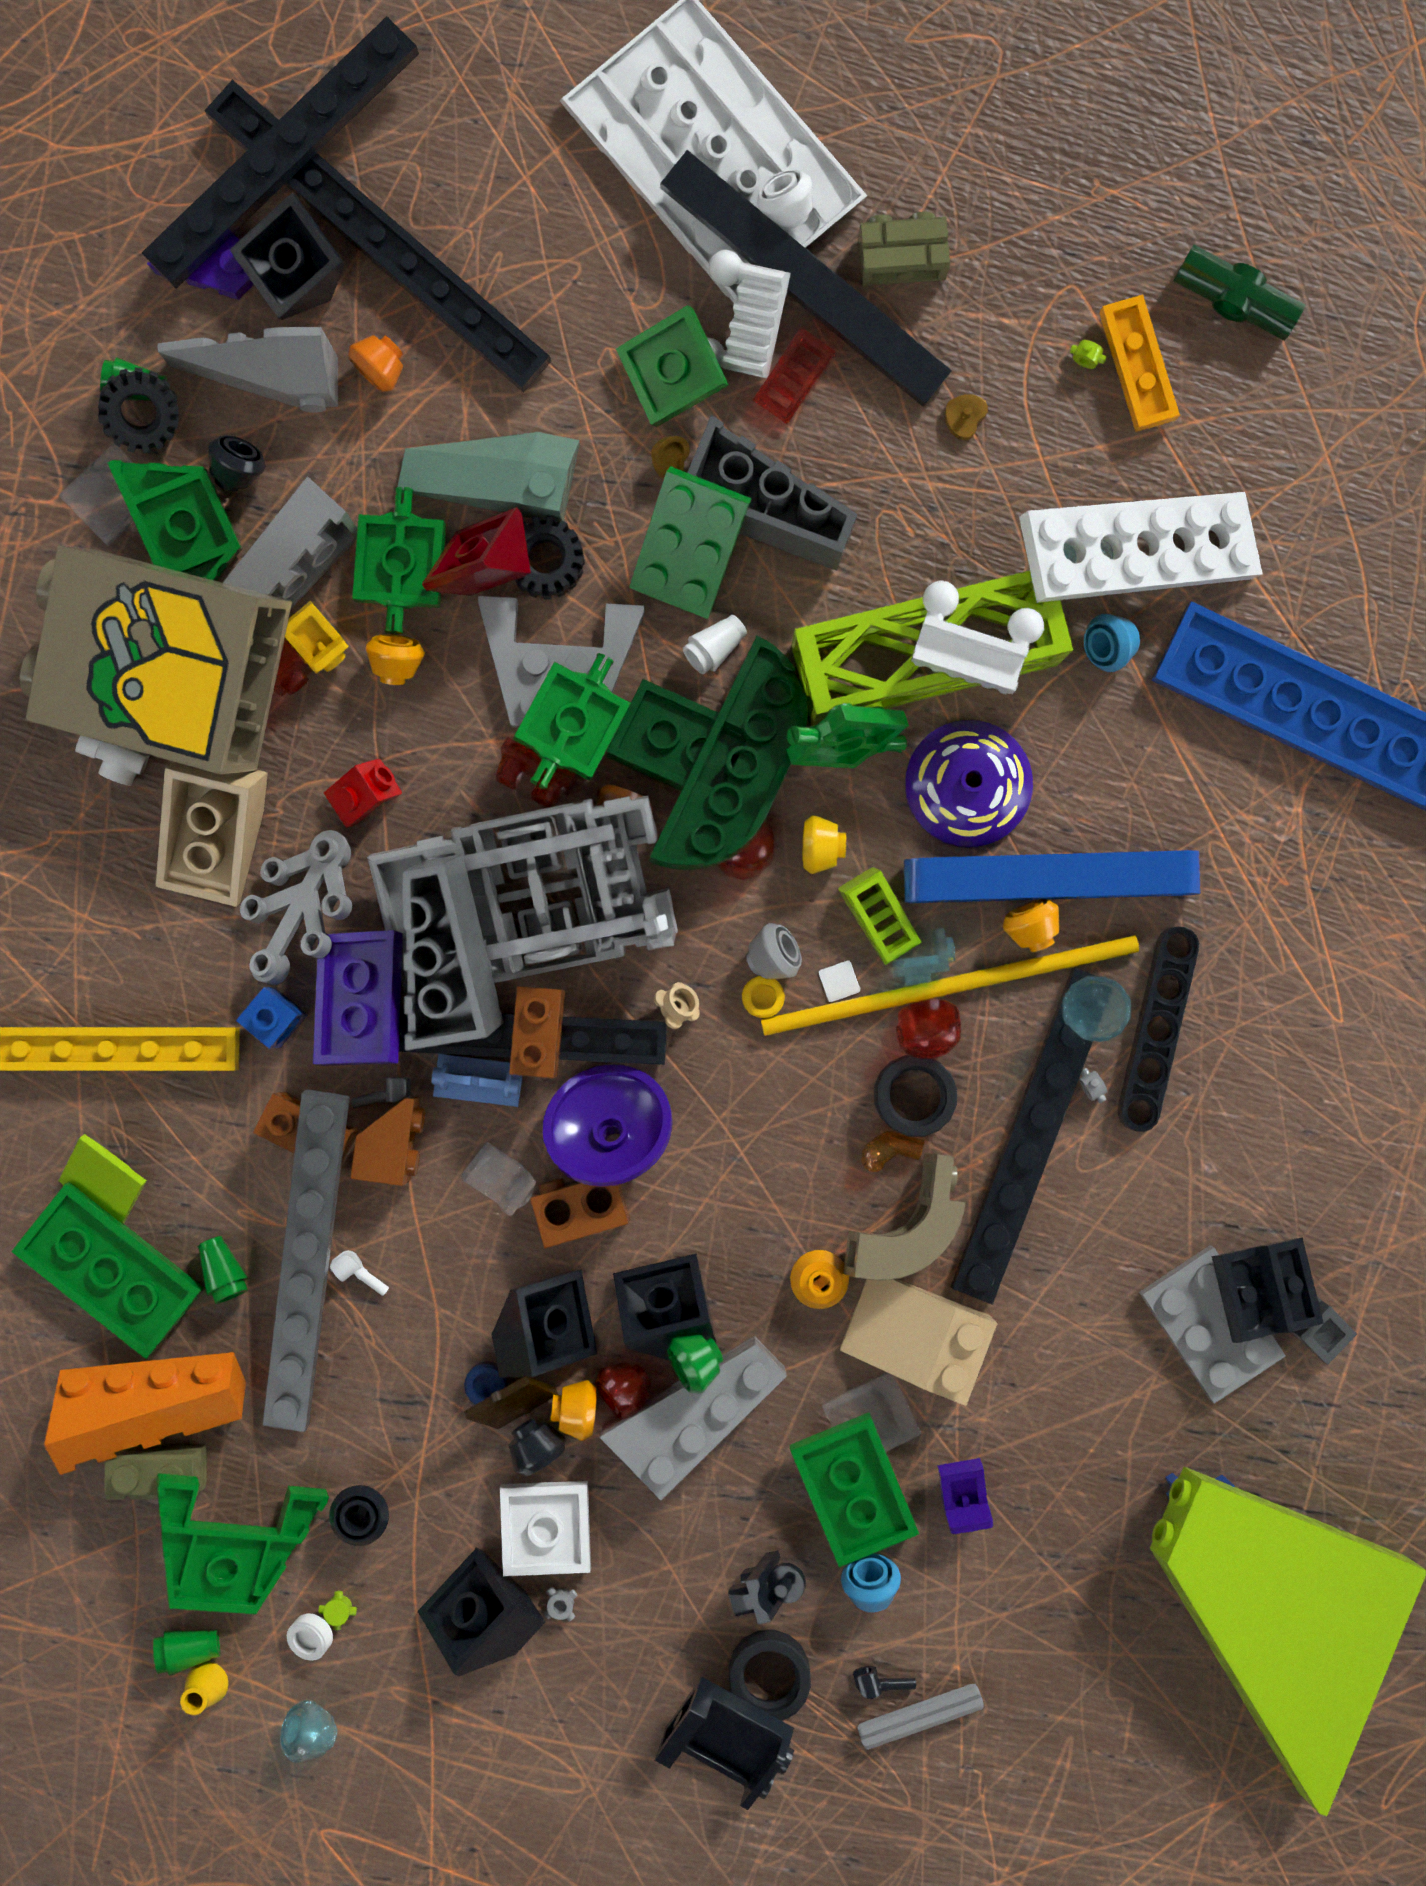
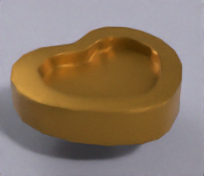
(964, 414)
(669, 452)

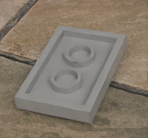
(1195, 1321)

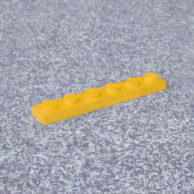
(119, 1048)

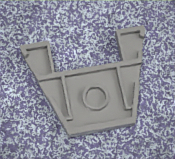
(525, 665)

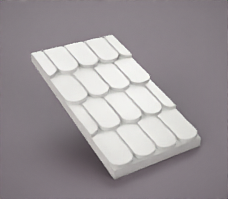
(698, 92)

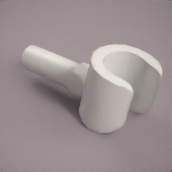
(348, 1264)

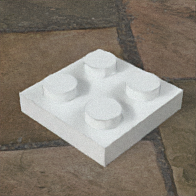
(545, 1528)

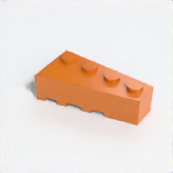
(140, 1404)

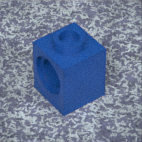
(271, 1017)

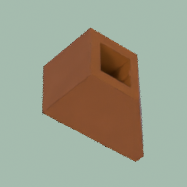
(386, 1146)

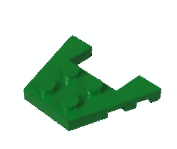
(225, 1563)

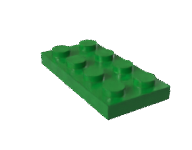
(108, 1270)

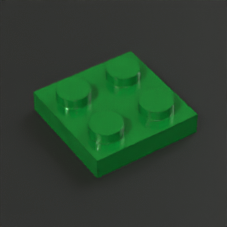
(672, 366)

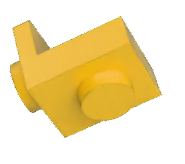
(315, 639)

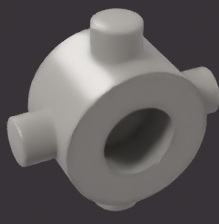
(1093, 1085)
(560, 1604)

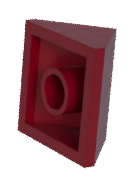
(482, 556)

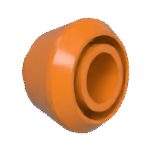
(377, 361)

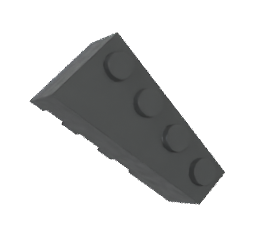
(782, 506)
(445, 958)

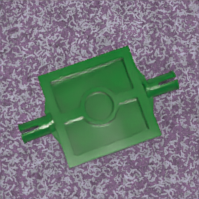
(395, 558)
(571, 721)
(848, 737)

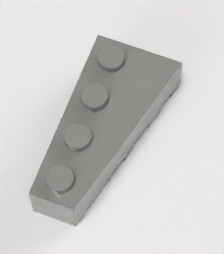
(296, 546)
(683, 1427)

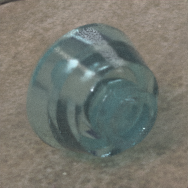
(307, 1732)

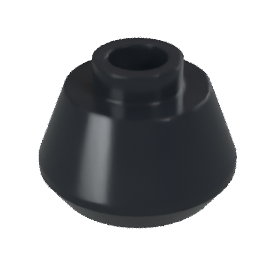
(234, 462)
(535, 1446)
(355, 1525)

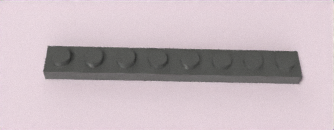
(305, 1259)

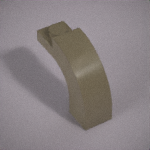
(920, 1238)

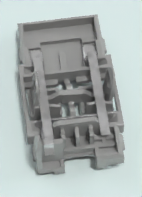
(594, 841)

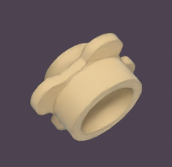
(686, 1001)

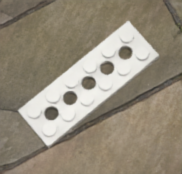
(1130, 569)

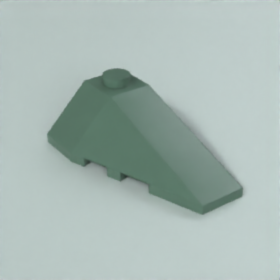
(496, 473)

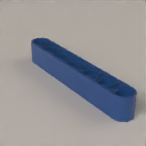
(1052, 876)

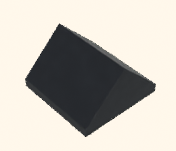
(289, 260)

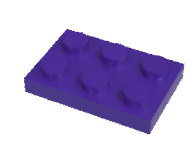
(359, 999)

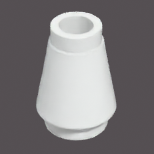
(714, 644)

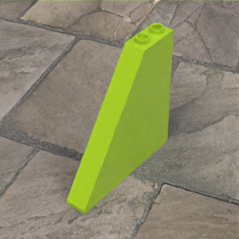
(1291, 1615)

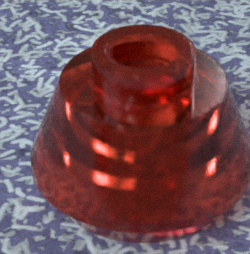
(623, 1388)

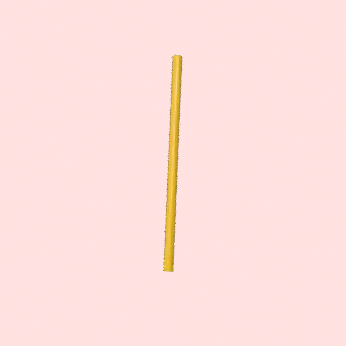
(949, 985)

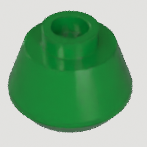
(695, 1361)

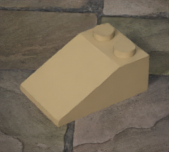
(209, 831)
(919, 1337)

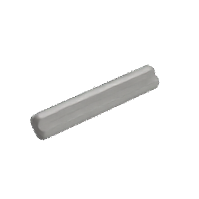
(920, 1716)

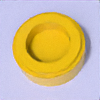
(763, 997)

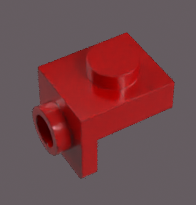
(362, 791)

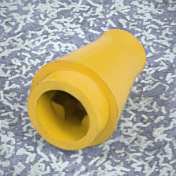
(203, 1687)

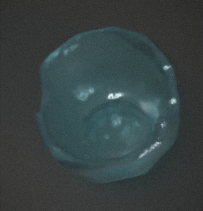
(1096, 1008)

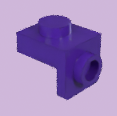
(965, 1496)

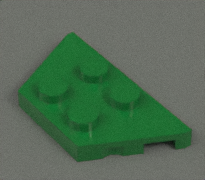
(178, 516)

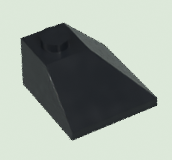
(662, 1304)
(544, 1327)
(479, 1615)

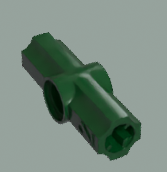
(1239, 292)

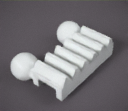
(755, 313)
(969, 652)

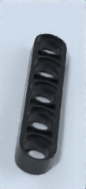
(1173, 1012)

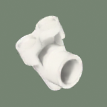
(118, 762)

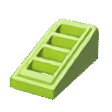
(863, 882)

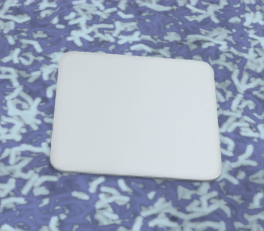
(839, 981)

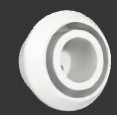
(787, 198)

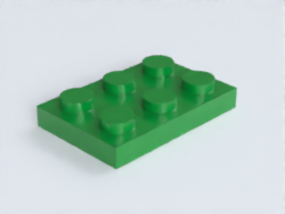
(689, 542)
(854, 1489)

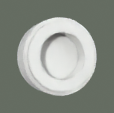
(309, 1637)

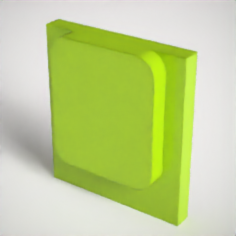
(103, 1178)

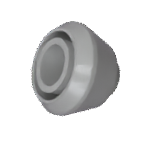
(774, 953)

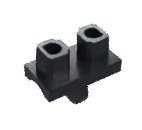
(767, 1588)

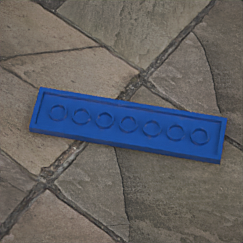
(1297, 702)

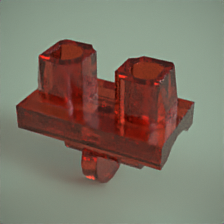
(520, 760)

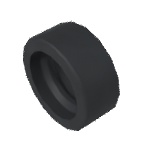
(927, 1126)
(782, 1643)

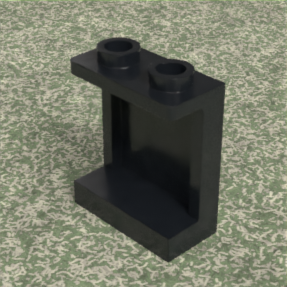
(729, 1738)

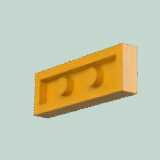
(1139, 363)

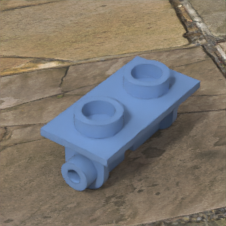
(476, 1080)

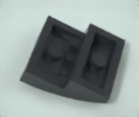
(1267, 1290)

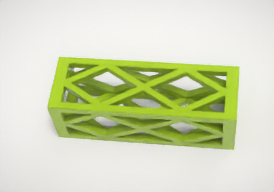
(897, 619)

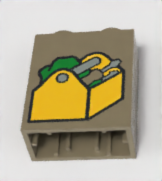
(154, 659)

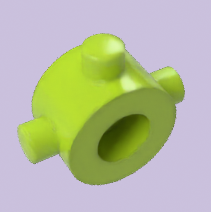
(1088, 354)
(337, 1610)

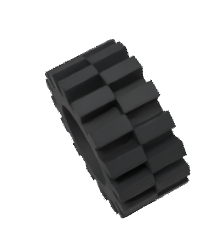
(122, 431)
(571, 564)

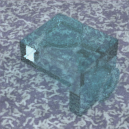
(918, 969)

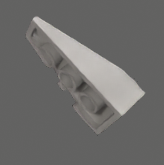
(285, 365)

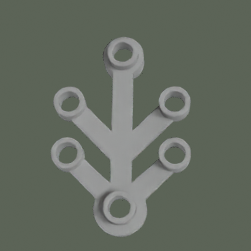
(301, 902)

